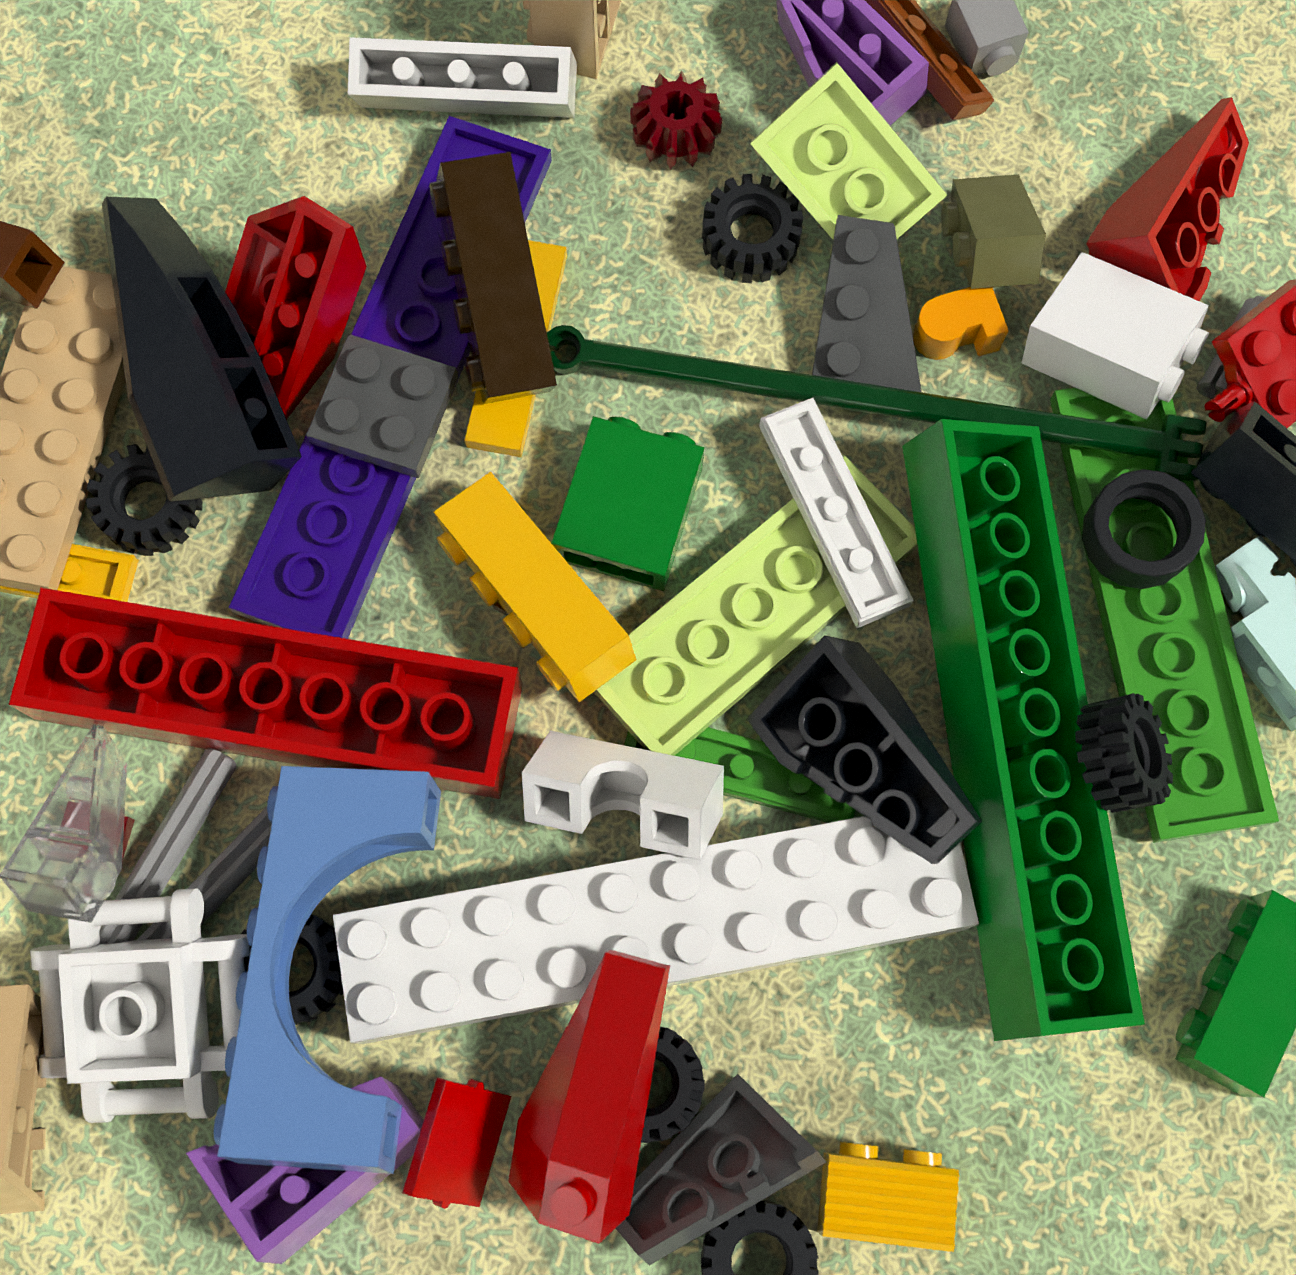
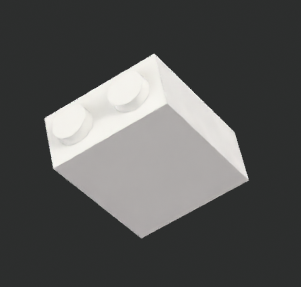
(1116, 335)

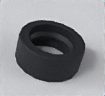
(1163, 492)

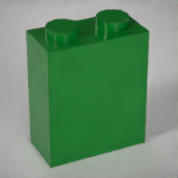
(629, 501)

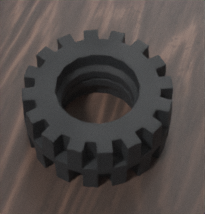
(760, 1218)

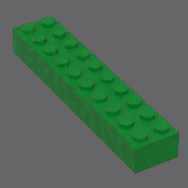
(1010, 704)

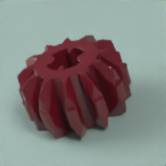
(690, 134)

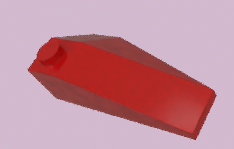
(1174, 207)
(588, 1111)

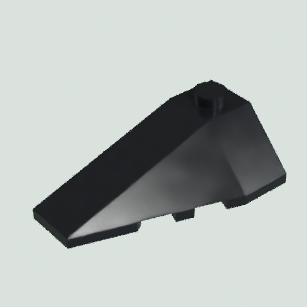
(861, 743)

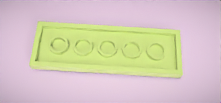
(736, 625)

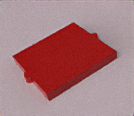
(457, 1143)

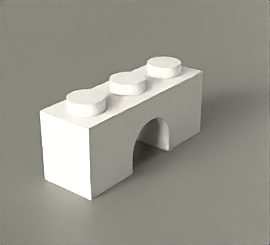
(582, 777)

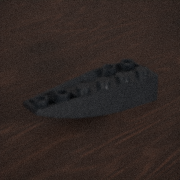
(190, 362)
(1254, 472)

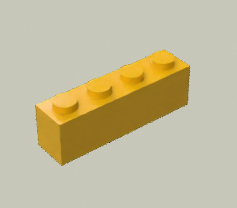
(535, 587)

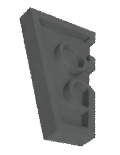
(865, 309)
(714, 1170)

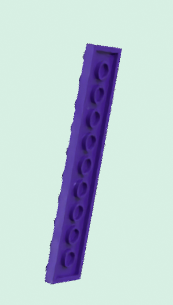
(340, 510)

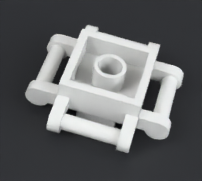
(138, 1009)

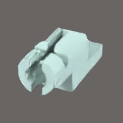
(1268, 632)

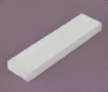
(835, 513)

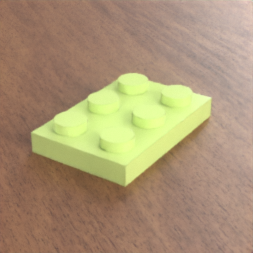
(846, 158)

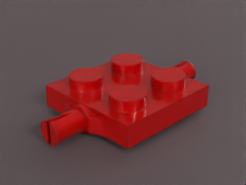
(1260, 359)

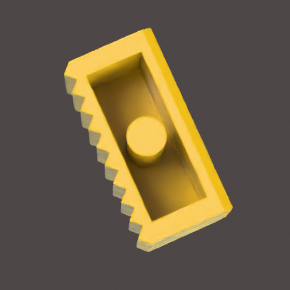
(888, 1199)

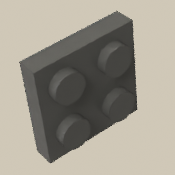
(383, 406)

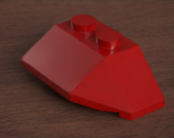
(296, 291)

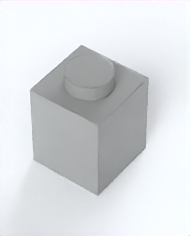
(987, 34)

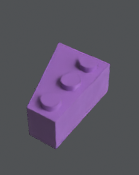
(863, 45)
(288, 1206)

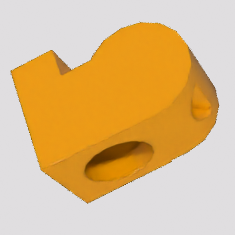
(960, 320)

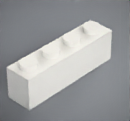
(462, 77)

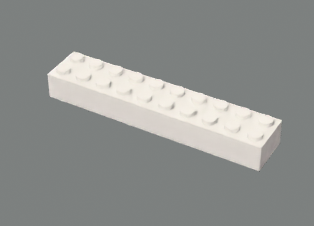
(730, 913)

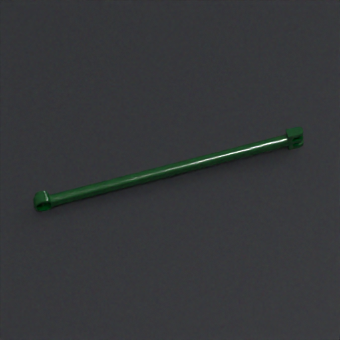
(882, 400)

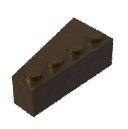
(493, 277)

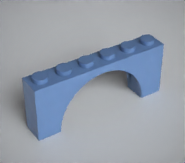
(278, 1098)

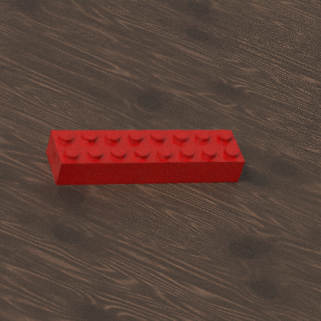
(267, 691)

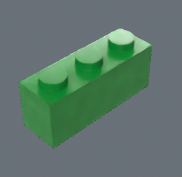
(1249, 999)

